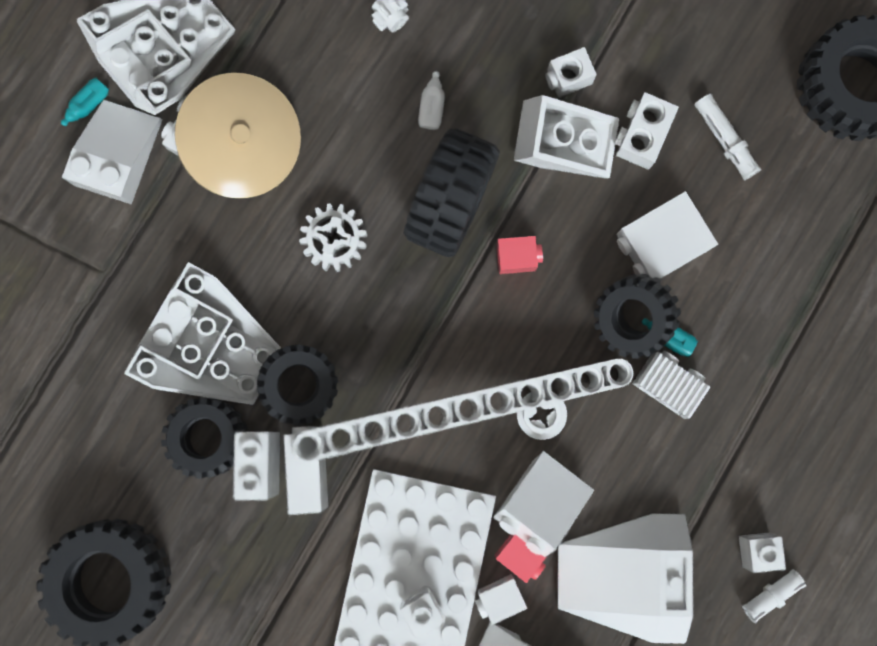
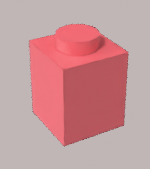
(518, 254)
(520, 559)

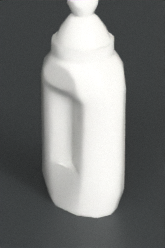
(432, 104)

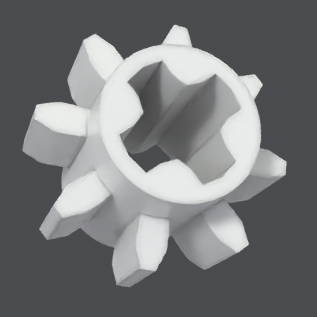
(390, 14)

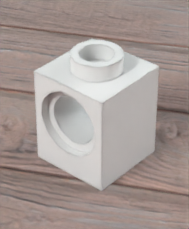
(576, 61)
(762, 552)
(500, 600)
(422, 612)

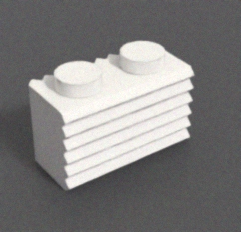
(672, 384)

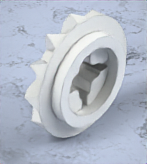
(535, 428)

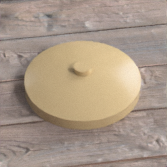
(237, 135)

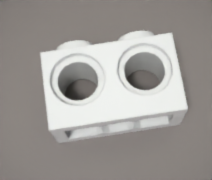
(650, 133)

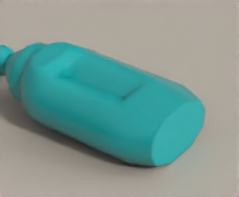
(85, 101)
(681, 343)

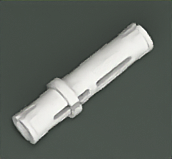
(730, 141)

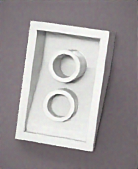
(566, 137)
(113, 151)

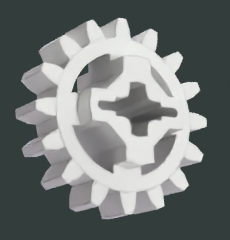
(330, 250)

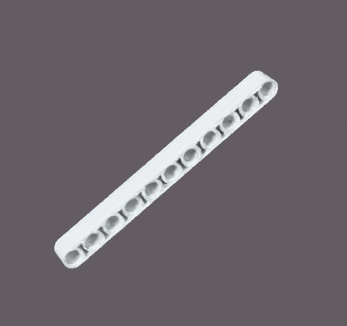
(481, 408)

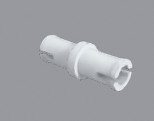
(774, 596)

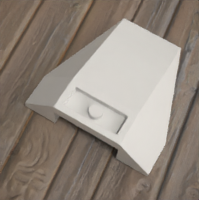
(155, 46)
(202, 343)
(631, 577)

